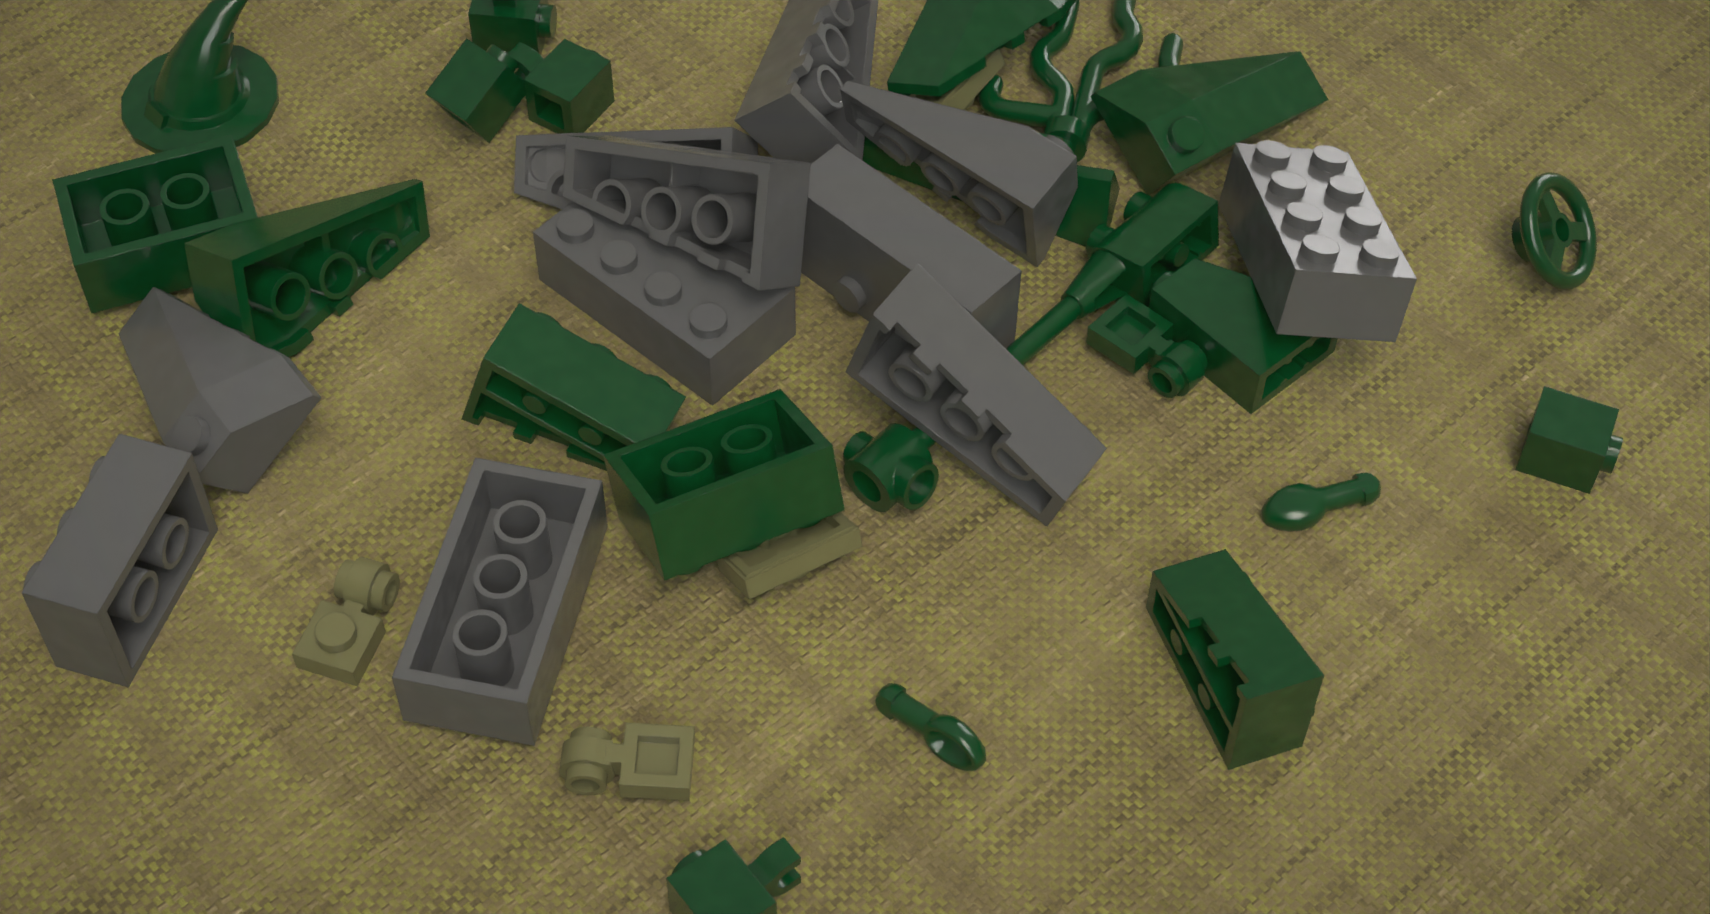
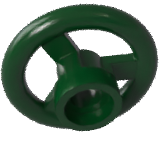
(1545, 233)

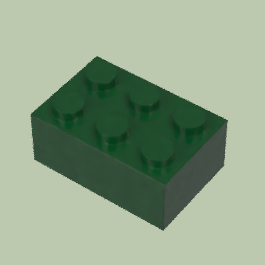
(135, 215)
(724, 483)

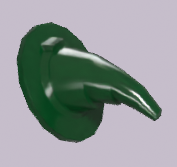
(201, 87)

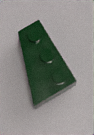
(567, 390)
(1234, 658)

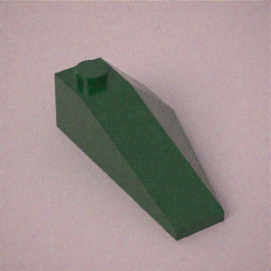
(958, 34)
(1196, 112)
(300, 265)

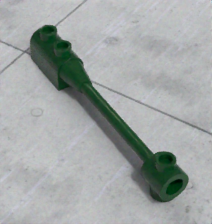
(1154, 238)

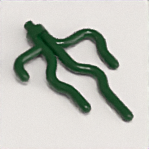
(1065, 116)

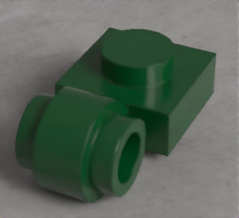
(1137, 336)

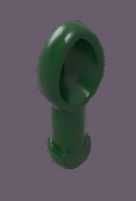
(1304, 505)
(944, 734)

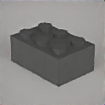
(121, 559)

